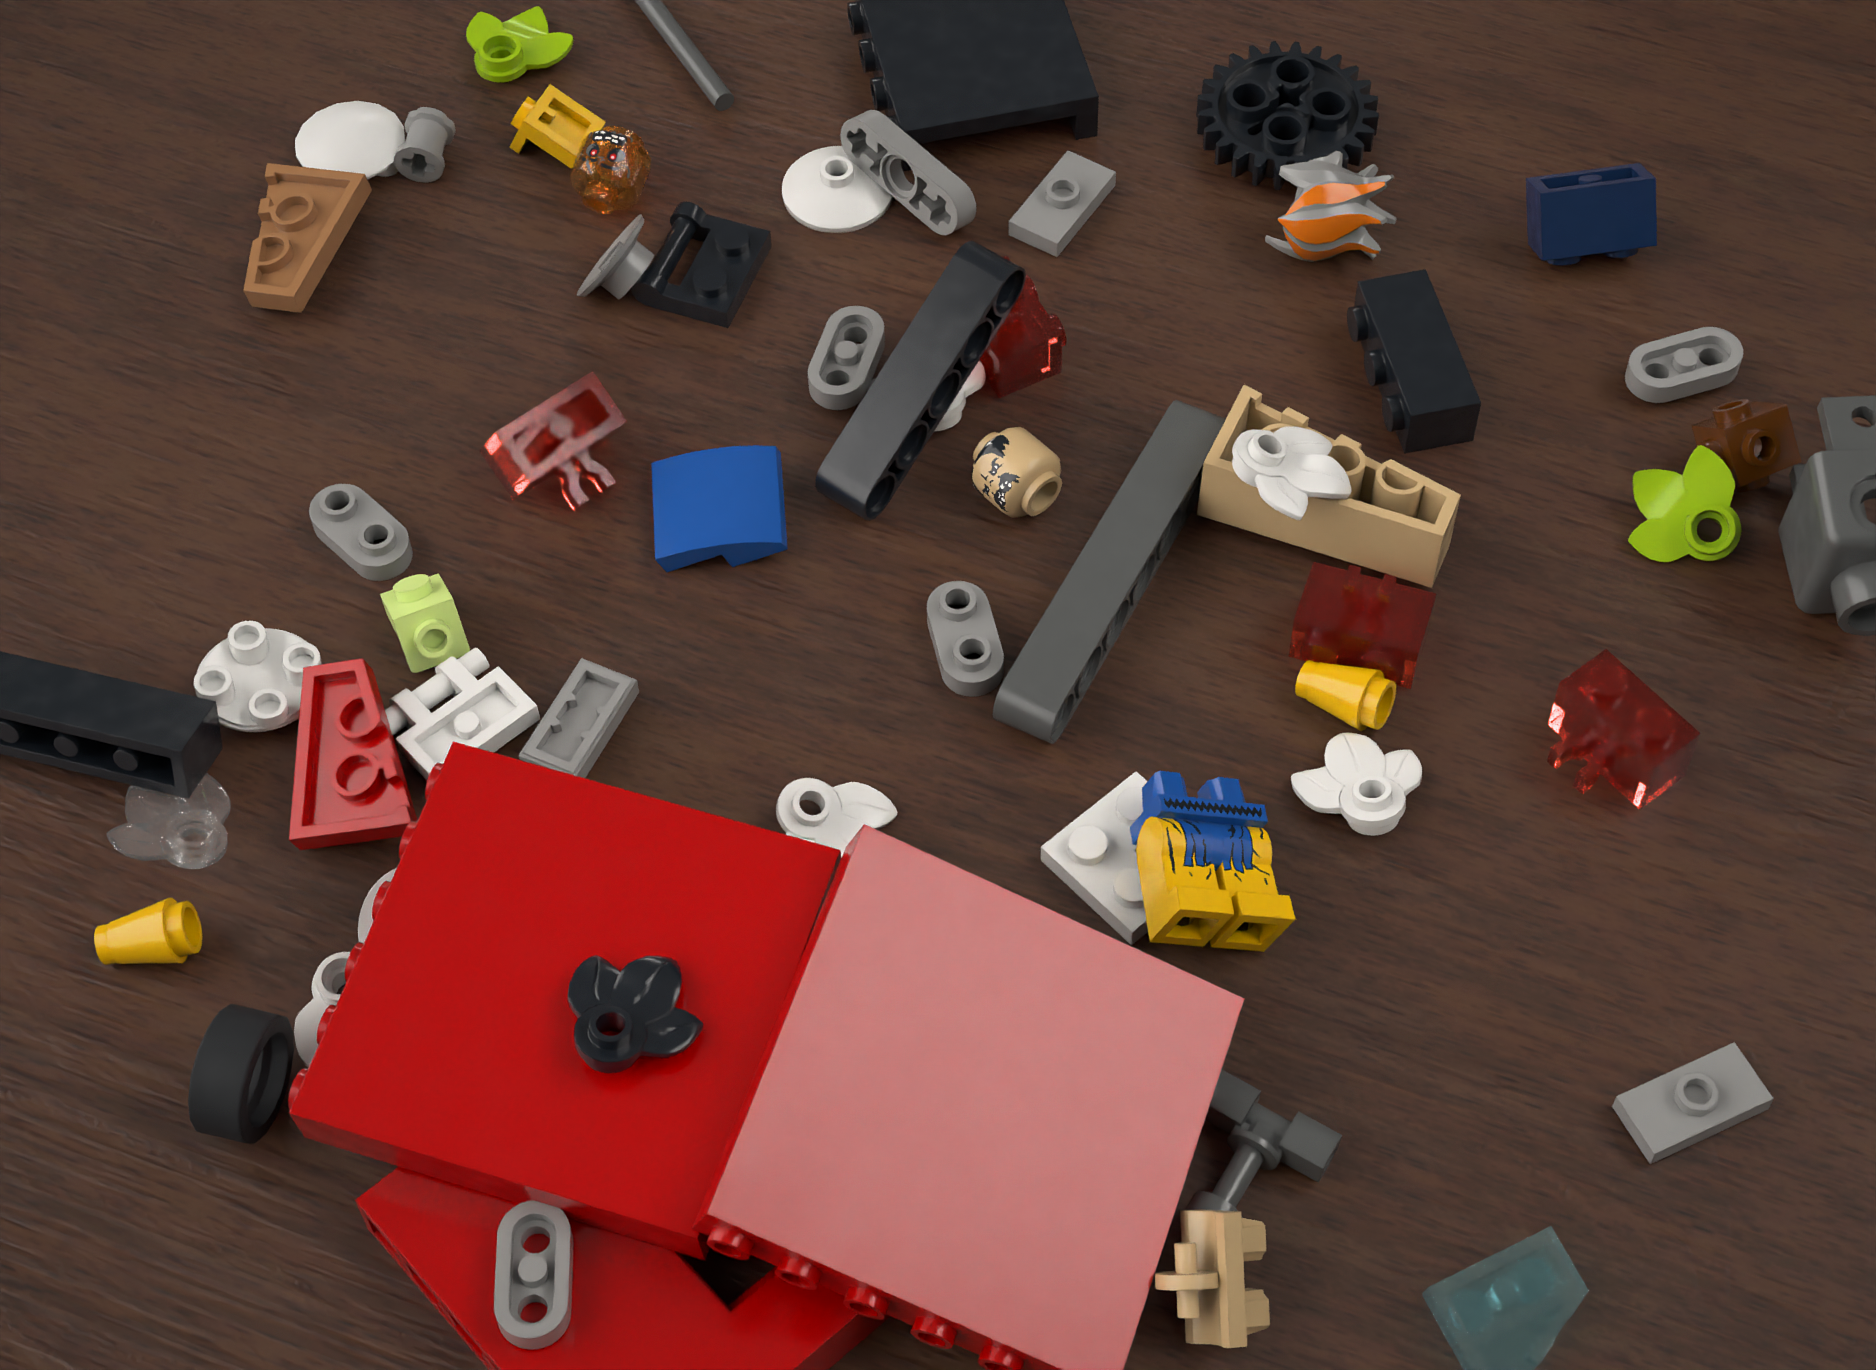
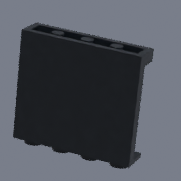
(973, 65)

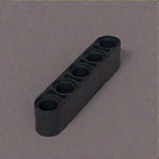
(920, 380)

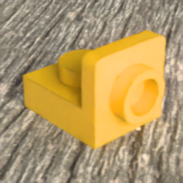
(554, 125)

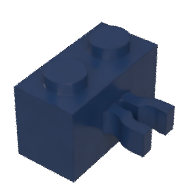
(1591, 213)

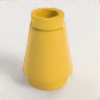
(1348, 692)
(151, 935)

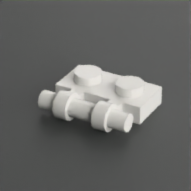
(480, 715)

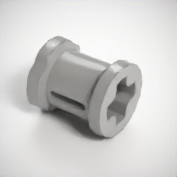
(422, 152)

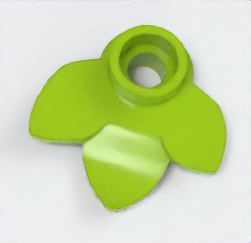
(516, 45)
(1677, 505)

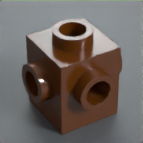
(1750, 440)

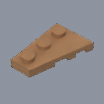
(300, 232)

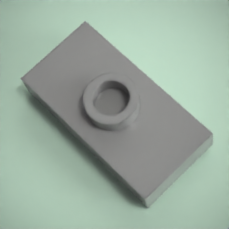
(1062, 203)
(581, 719)
(1692, 1102)

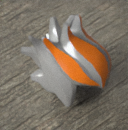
(1331, 209)

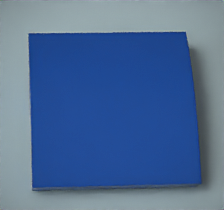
(718, 505)

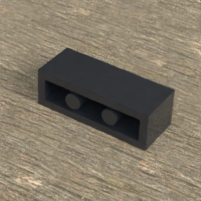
(1414, 361)

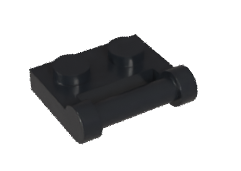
(718, 274)

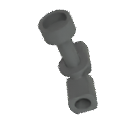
(1260, 1141)

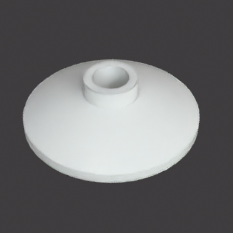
(832, 193)

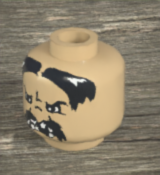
(1016, 472)

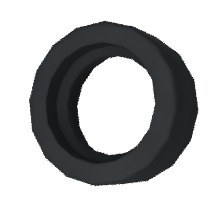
(241, 1074)

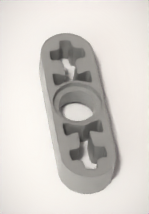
(938, 194)

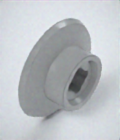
(620, 264)

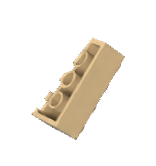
(1387, 523)

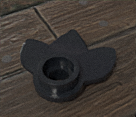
(635, 1004)

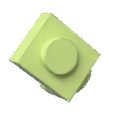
(425, 621)

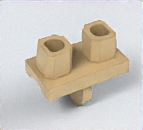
(1211, 1277)

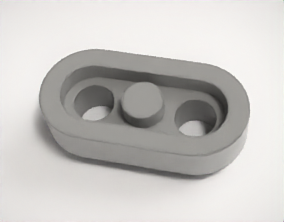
(842, 361)
(1675, 366)
(356, 527)
(962, 633)
(533, 1276)

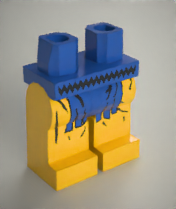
(1207, 864)

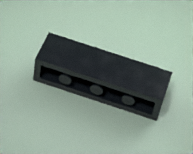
(106, 726)

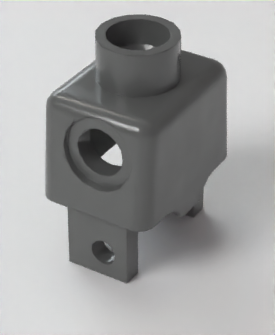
(1826, 527)

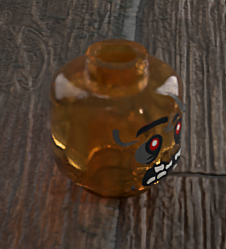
(610, 169)

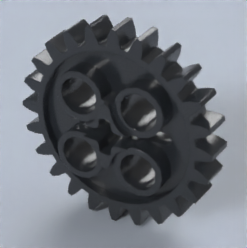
(1285, 111)

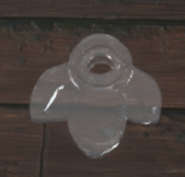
(175, 827)

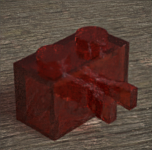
(1025, 345)
(555, 440)
(1362, 622)
(1619, 731)

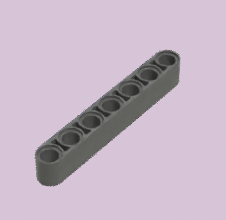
(1108, 576)

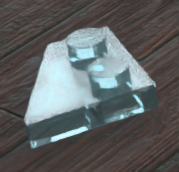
(1509, 1304)

